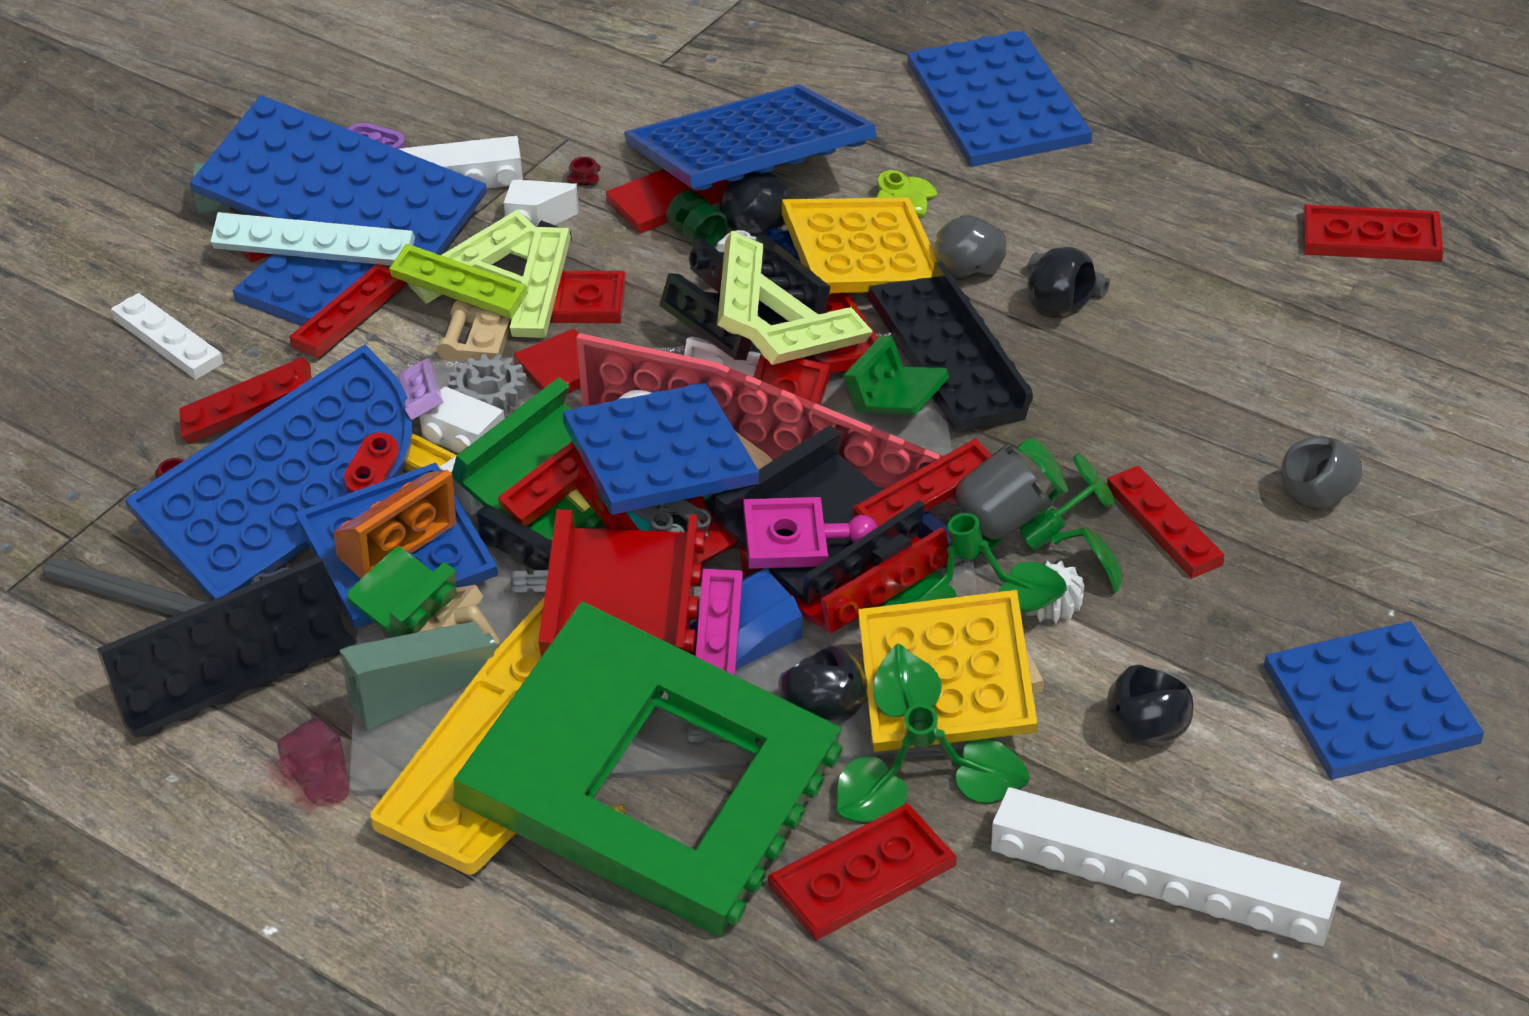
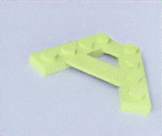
(545, 255)
(804, 333)

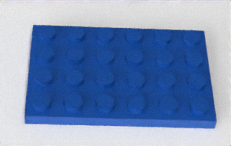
(998, 98)

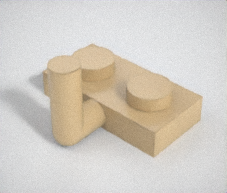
(462, 610)

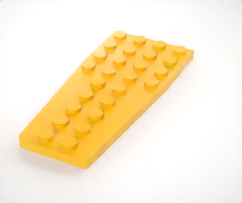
(421, 802)

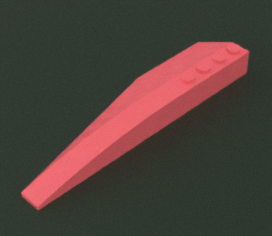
(755, 409)

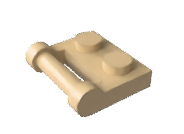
(486, 336)

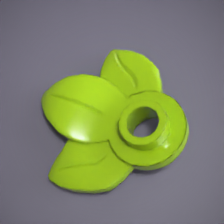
(897, 185)

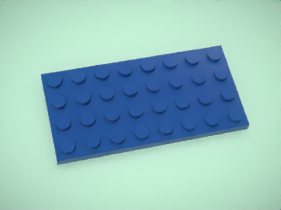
(317, 171)

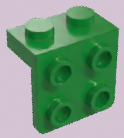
(884, 386)
(403, 592)

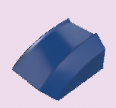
(766, 618)

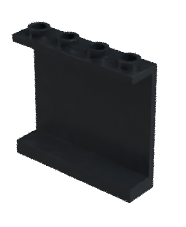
(818, 471)

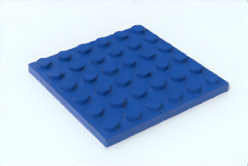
(749, 136)

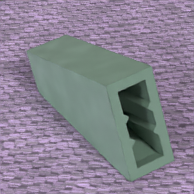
(412, 670)

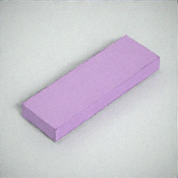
(420, 388)

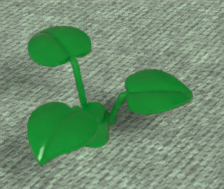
(1049, 523)
(1034, 582)
(911, 690)

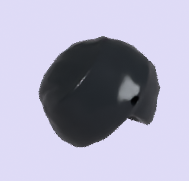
(754, 203)
(1061, 282)
(826, 685)
(1148, 706)

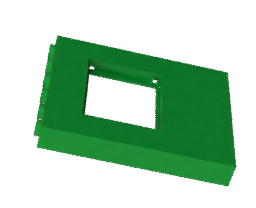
(576, 722)

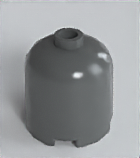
(1001, 494)

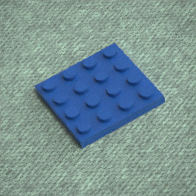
(659, 448)
(457, 546)
(1372, 700)

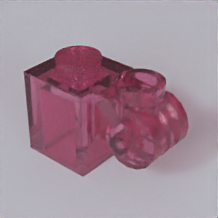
(315, 761)

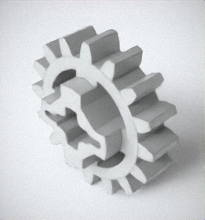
(489, 379)

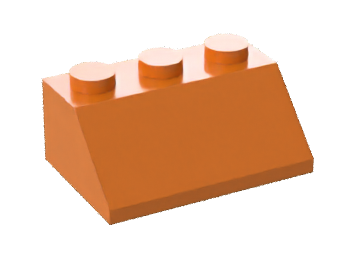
(402, 520)

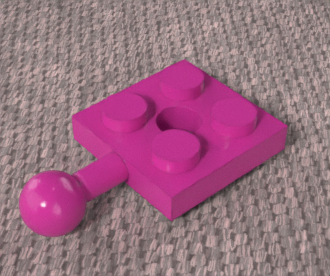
(805, 519)

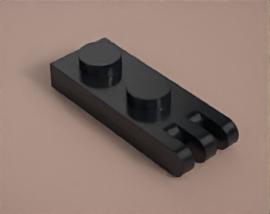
(514, 538)

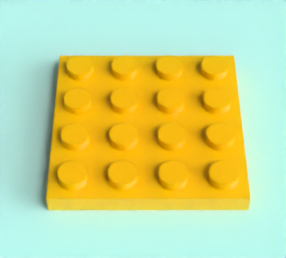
(859, 241)
(974, 649)

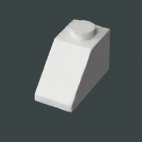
(542, 200)

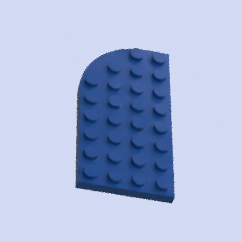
(236, 500)

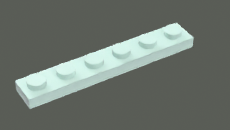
(309, 238)

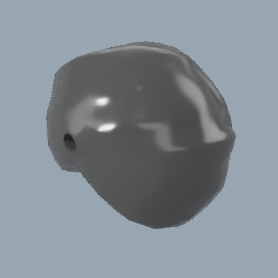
(970, 246)
(1320, 471)

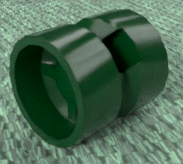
(695, 217)

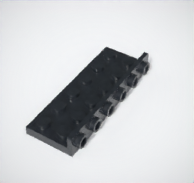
(943, 330)
(224, 648)

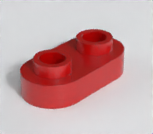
(372, 462)

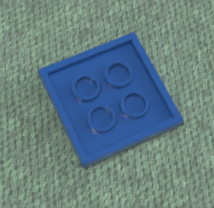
(297, 286)

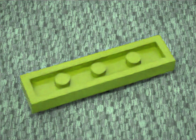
(458, 281)

